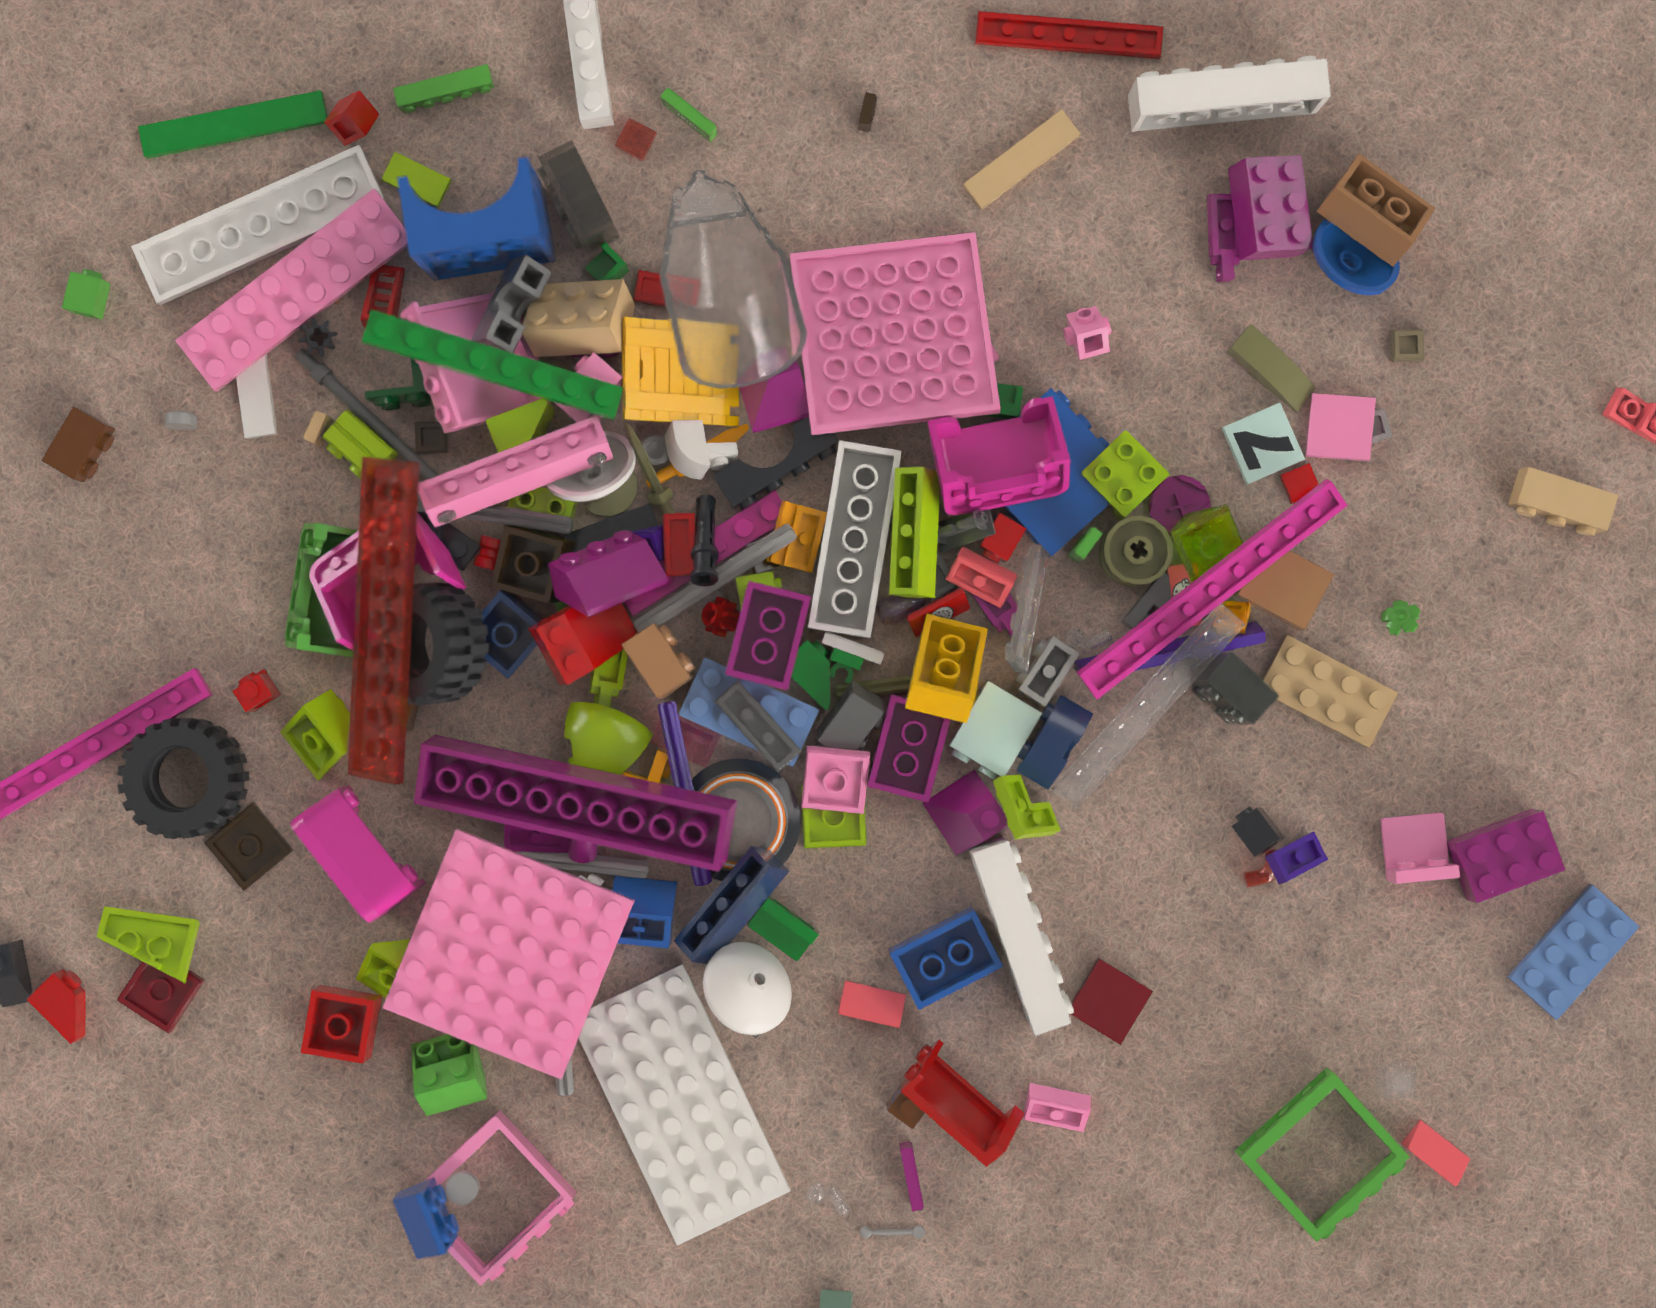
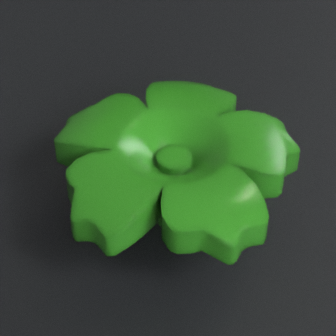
(1401, 617)

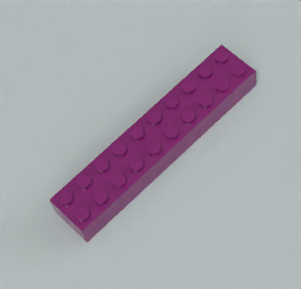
(575, 802)

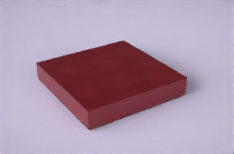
(159, 995)
(1110, 1001)

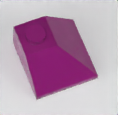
(776, 400)
(966, 813)

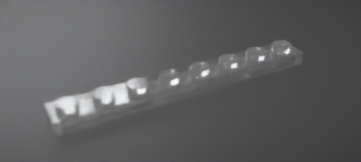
(1148, 706)

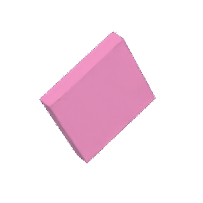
(1340, 427)
(835, 779)

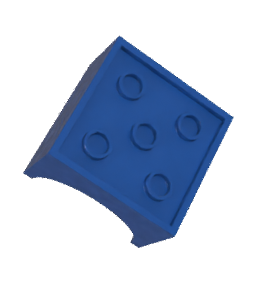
(479, 240)

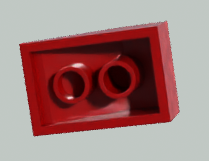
(581, 643)

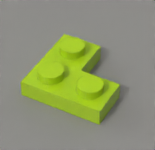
(1024, 817)

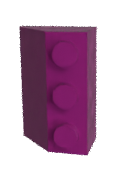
(606, 573)

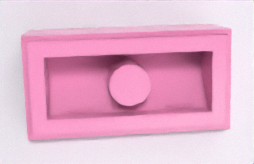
(1057, 1107)

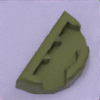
(617, 501)

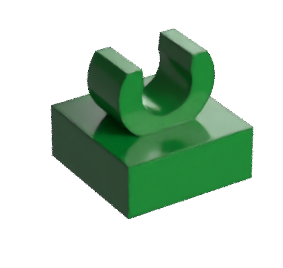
(846, 661)

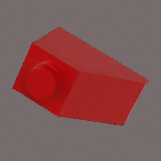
(62, 1004)

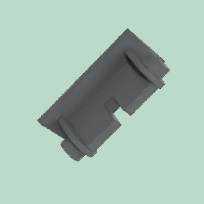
(964, 529)

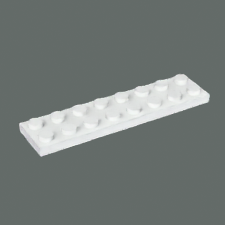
(253, 226)

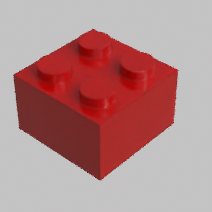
(341, 1024)

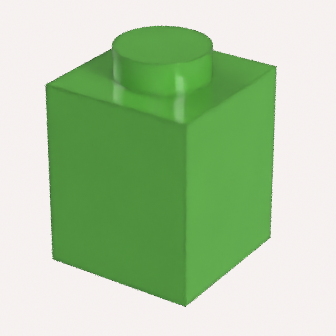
(86, 294)

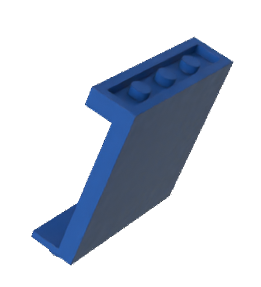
(1061, 517)

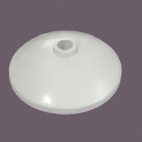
(602, 478)
(735, 994)

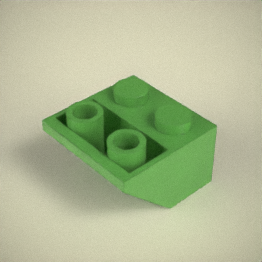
(447, 1074)

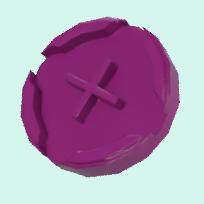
(1175, 498)

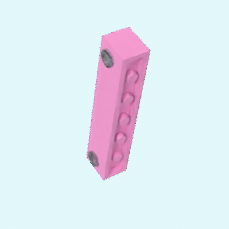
(514, 471)

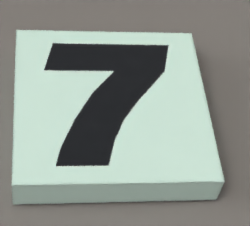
(1263, 443)

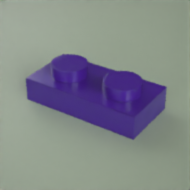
(1296, 858)

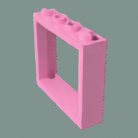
(537, 1227)

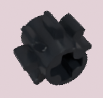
(321, 329)

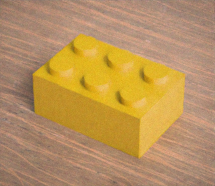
(946, 668)

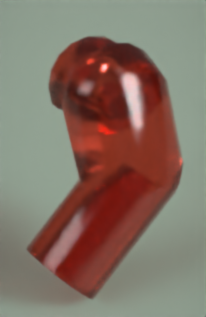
(1260, 876)

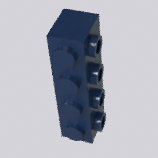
(731, 904)

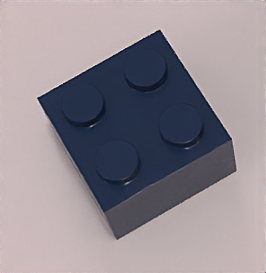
(508, 632)

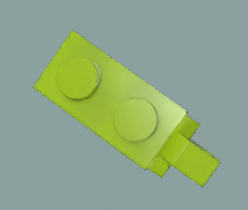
(608, 679)

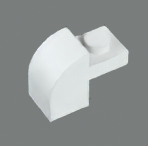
(691, 453)

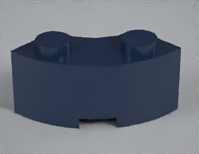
(1057, 736)

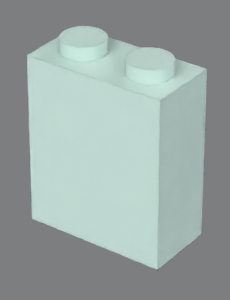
(994, 730)

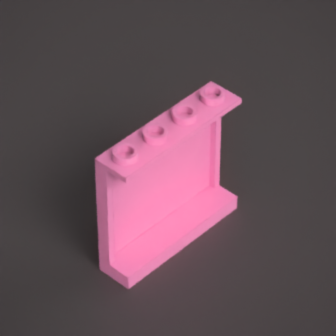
(459, 398)

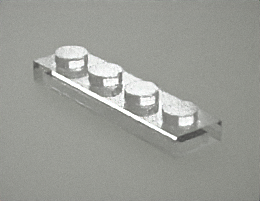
(1028, 598)

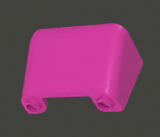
(1000, 460)

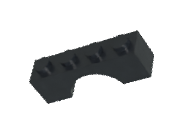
(743, 482)

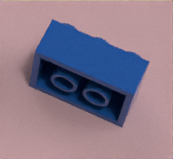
(945, 958)

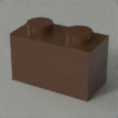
(79, 445)

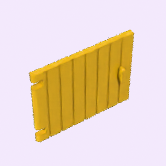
(656, 383)

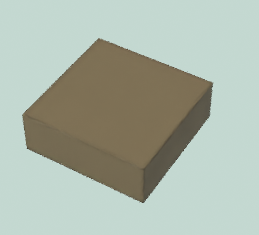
(1407, 345)

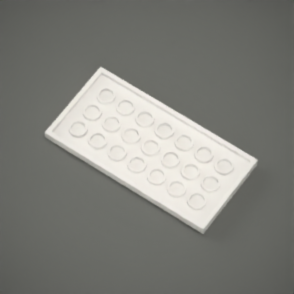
(681, 1105)

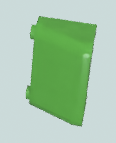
(306, 621)

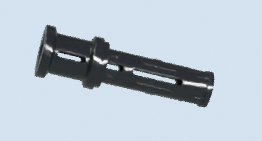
(704, 552)

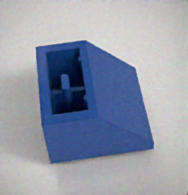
(652, 912)
(426, 1218)

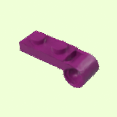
(529, 840)

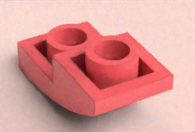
(1632, 413)

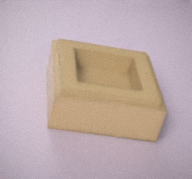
(317, 427)

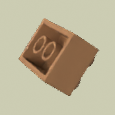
(1376, 210)
(659, 660)

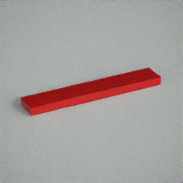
(1069, 35)

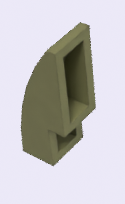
(1271, 367)

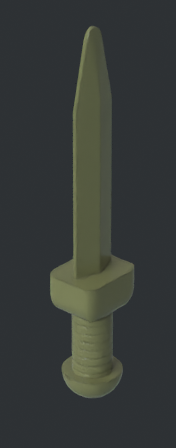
(660, 495)

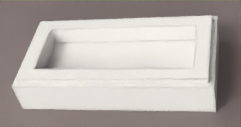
(853, 647)

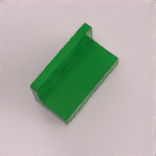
(783, 928)

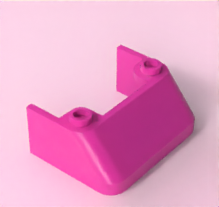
(336, 576)
(354, 855)

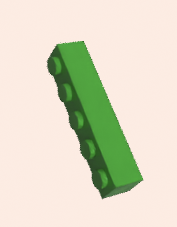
(444, 88)

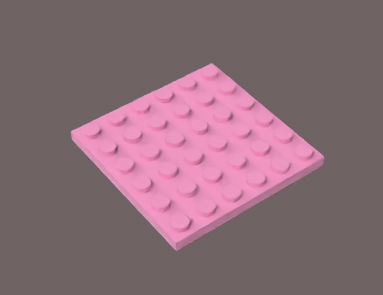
(895, 333)
(508, 953)

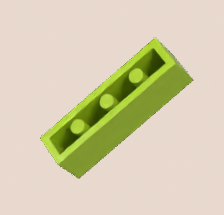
(914, 533)

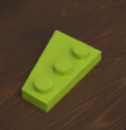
(152, 938)

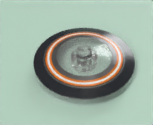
(765, 808)

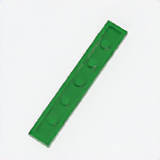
(233, 124)

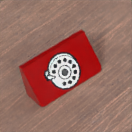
(946, 607)

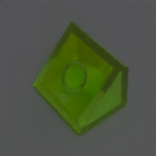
(1205, 539)

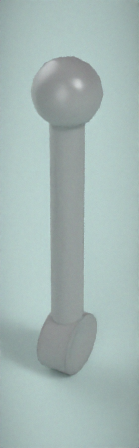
(917, 1231)

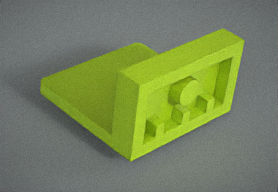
(1124, 474)

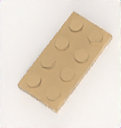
(1329, 691)

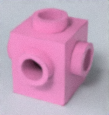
(1087, 332)

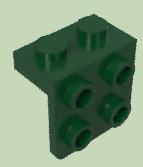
(392, 398)

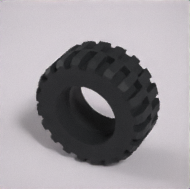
(456, 640)
(143, 786)

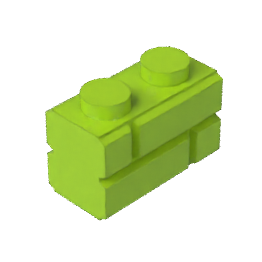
(355, 440)

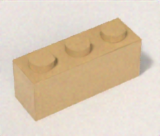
(1562, 501)

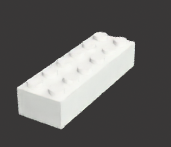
(1228, 93)
(854, 540)
(1019, 935)

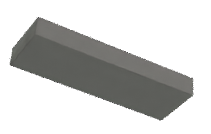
(757, 726)

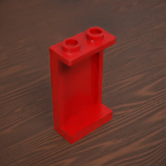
(959, 1106)

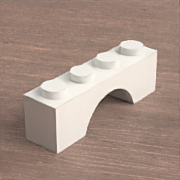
(588, 63)

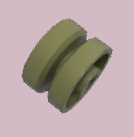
(1153, 546)

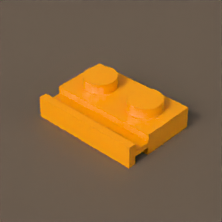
(808, 526)

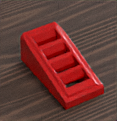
(393, 299)

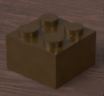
(524, 562)

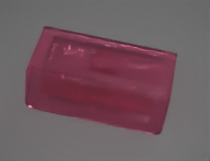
(698, 740)

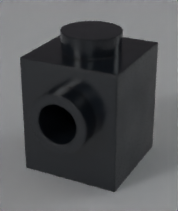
(1257, 830)

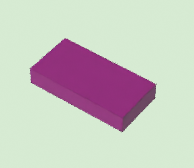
(911, 1176)

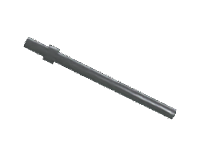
(323, 375)

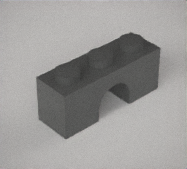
(518, 287)

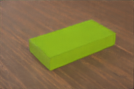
(426, 182)

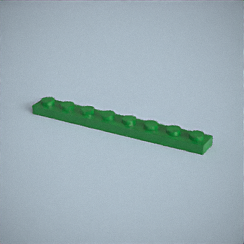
(492, 364)

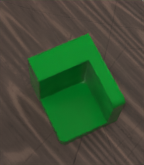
(607, 265)

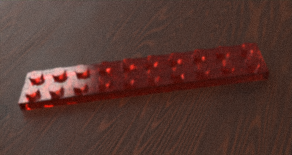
(383, 619)

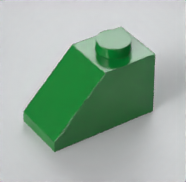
(813, 672)

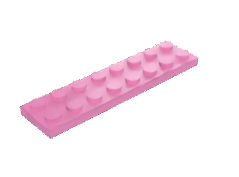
(294, 290)

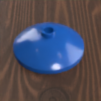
(1351, 263)

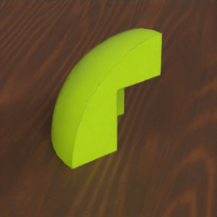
(604, 737)

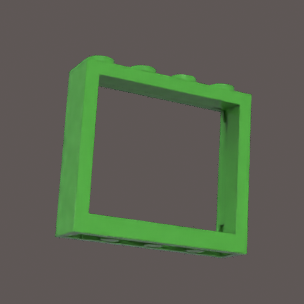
(1287, 1118)

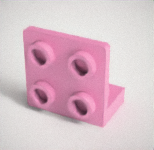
(1416, 848)

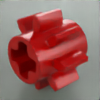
(720, 617)

